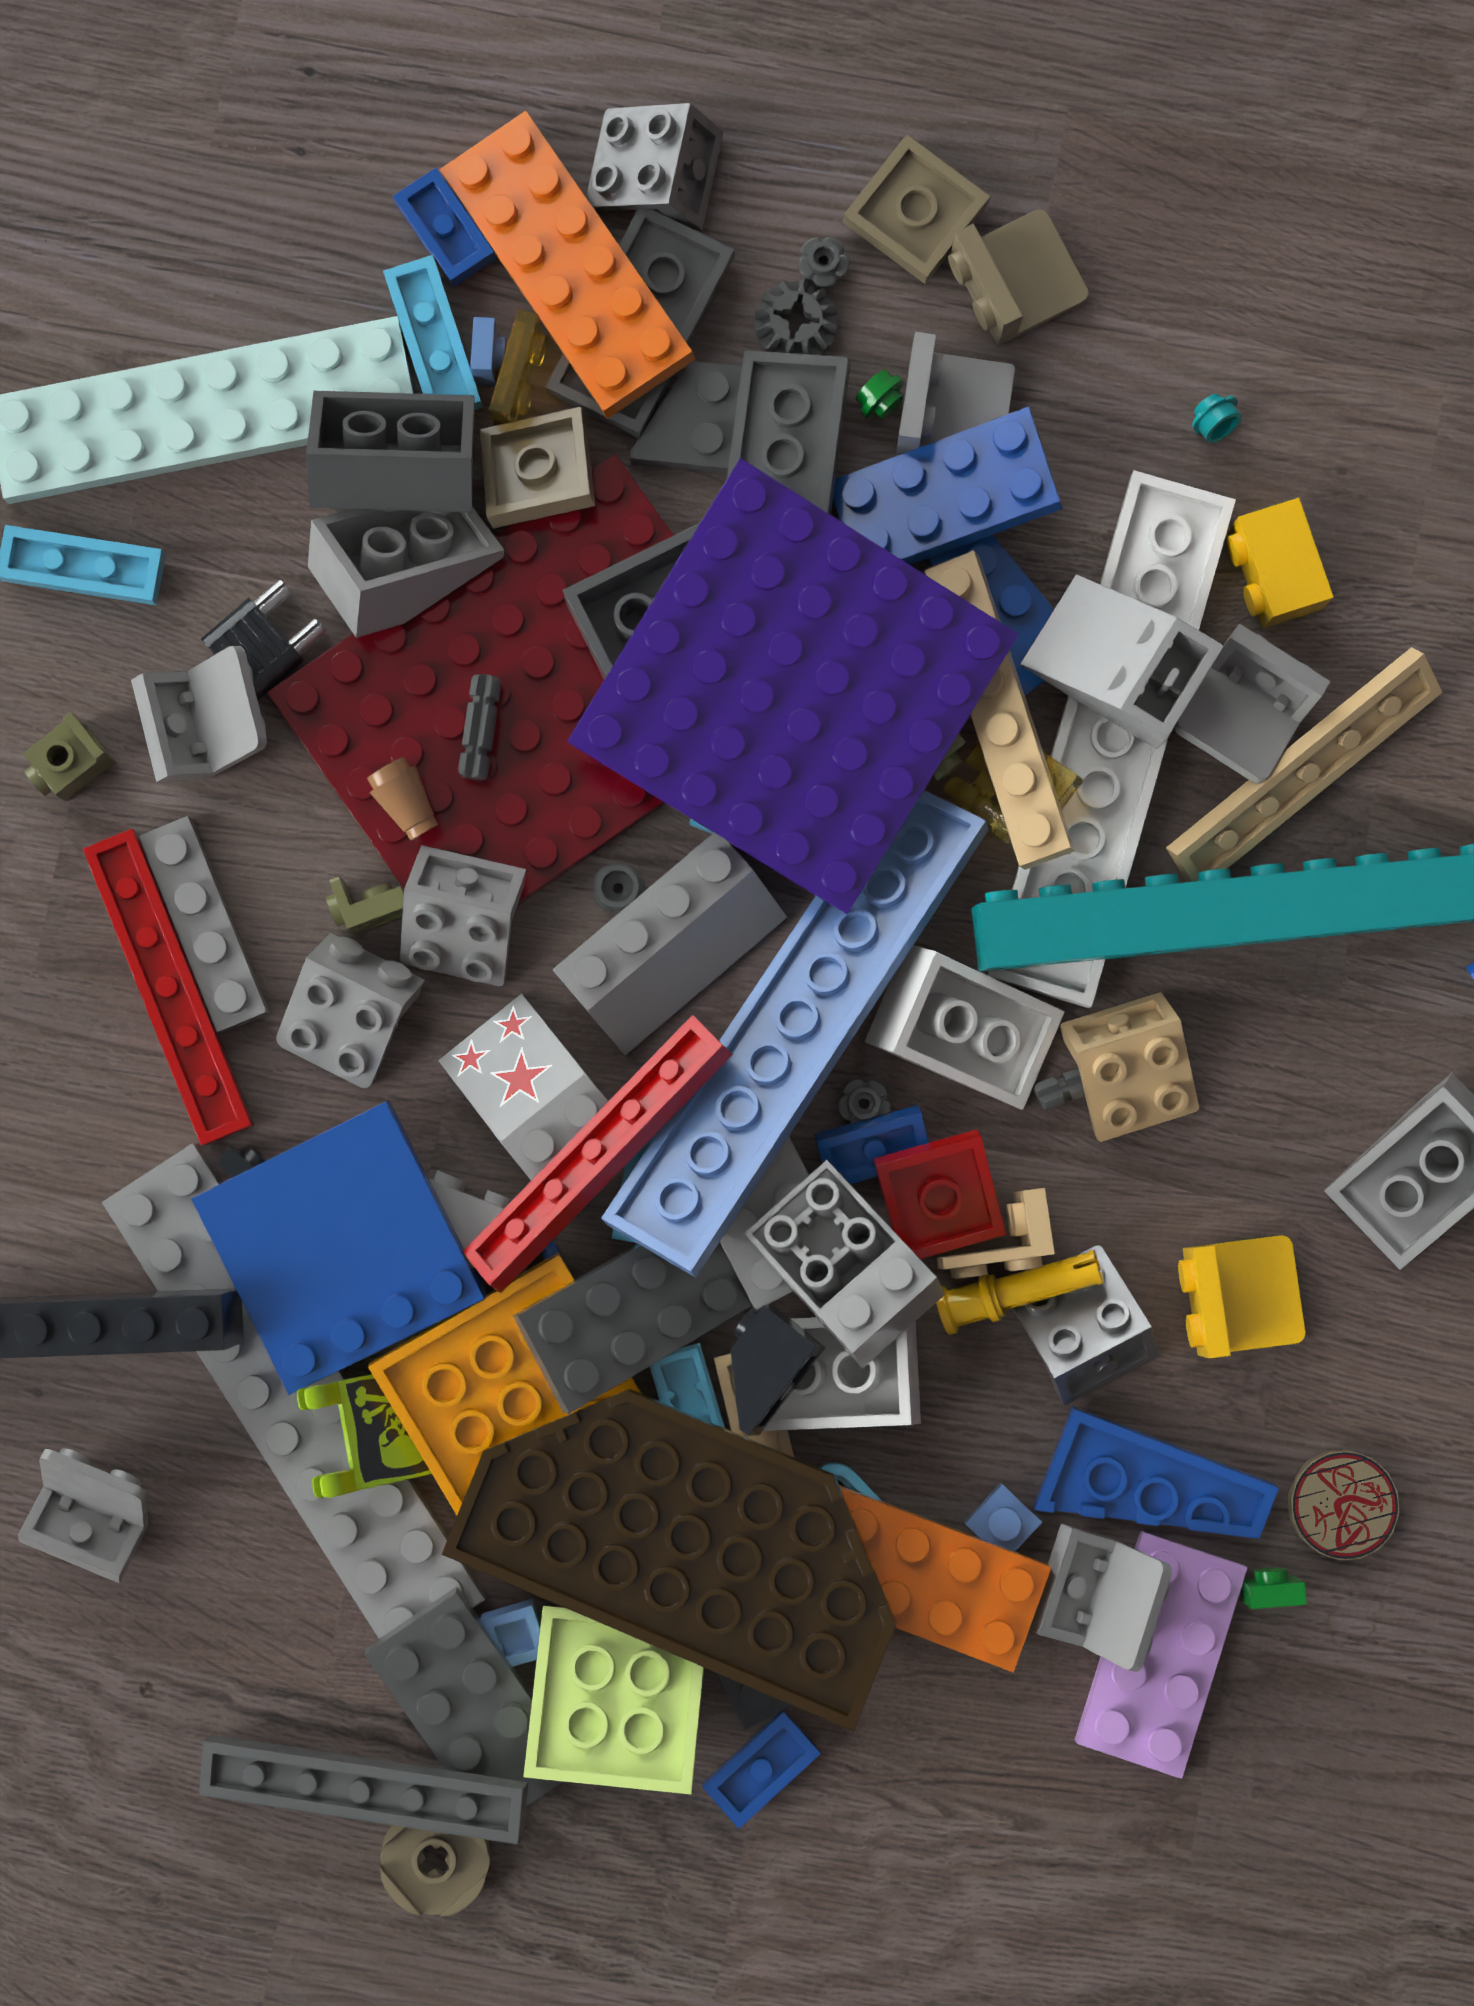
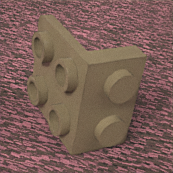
(1017, 275)

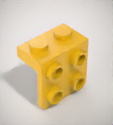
(1242, 1295)

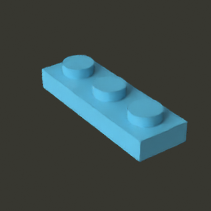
(430, 329)
(81, 565)

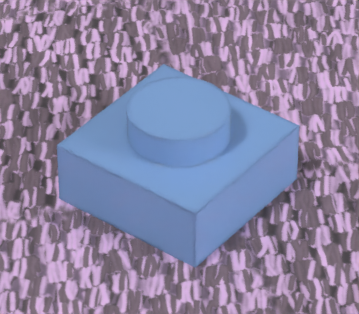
(486, 351)
(1003, 1519)
(515, 1630)

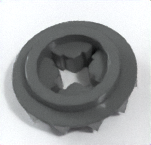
(781, 300)

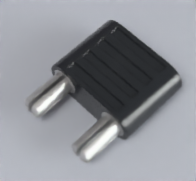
(265, 647)

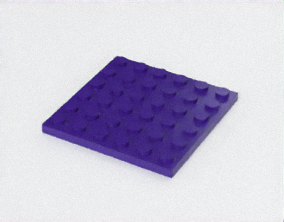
(792, 687)

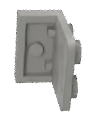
(1250, 704)
(200, 717)
(347, 1009)
(86, 1514)
(1102, 1596)

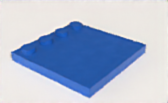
(339, 1247)

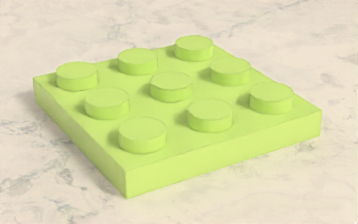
(611, 1708)

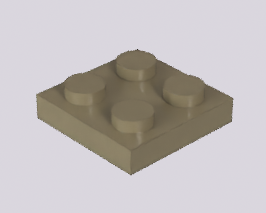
(915, 208)
(537, 467)

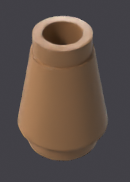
(403, 797)

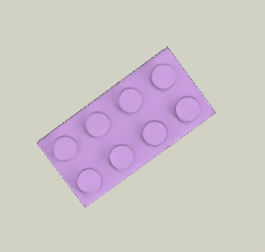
(1157, 1711)

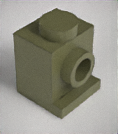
(85, 759)

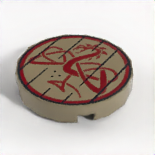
(1343, 1504)

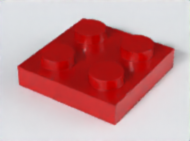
(940, 1194)

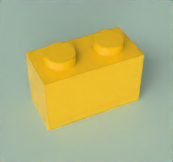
(1279, 563)

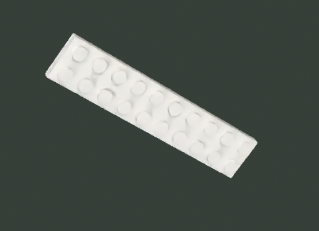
(1167, 559)

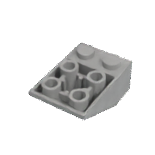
(1122, 658)
(845, 1263)

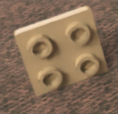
(1132, 1066)
(1025, 1218)

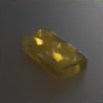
(524, 349)

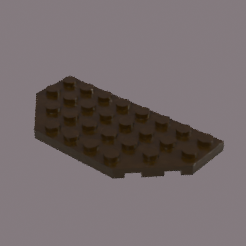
(686, 1547)

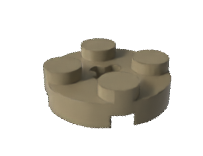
(433, 1890)

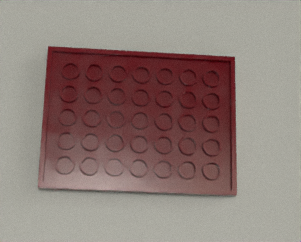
(411, 688)

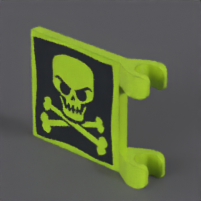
(373, 1435)

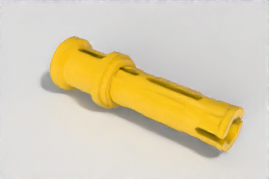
(994, 1296)

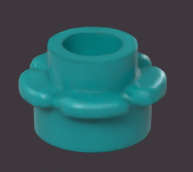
(1216, 417)

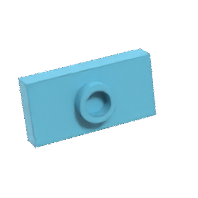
(685, 1383)

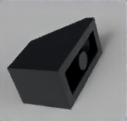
(768, 1364)

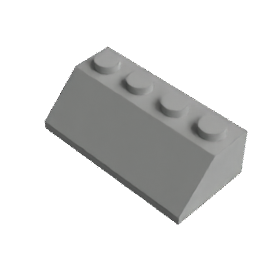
(671, 943)

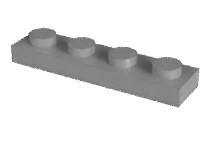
(204, 924)

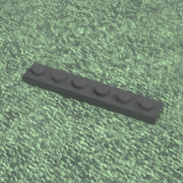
(364, 1789)

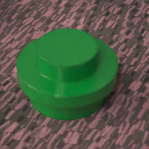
(880, 395)

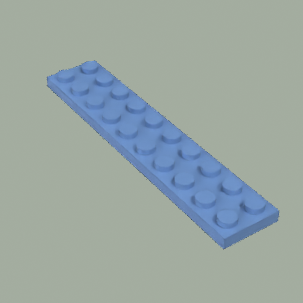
(789, 1042)

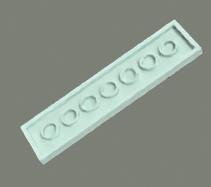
(188, 409)

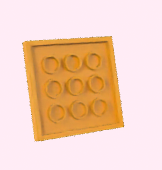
(475, 1380)

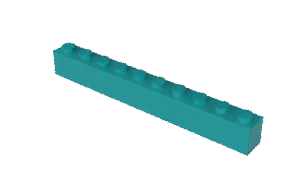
(1223, 909)

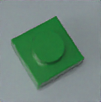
(1273, 1589)

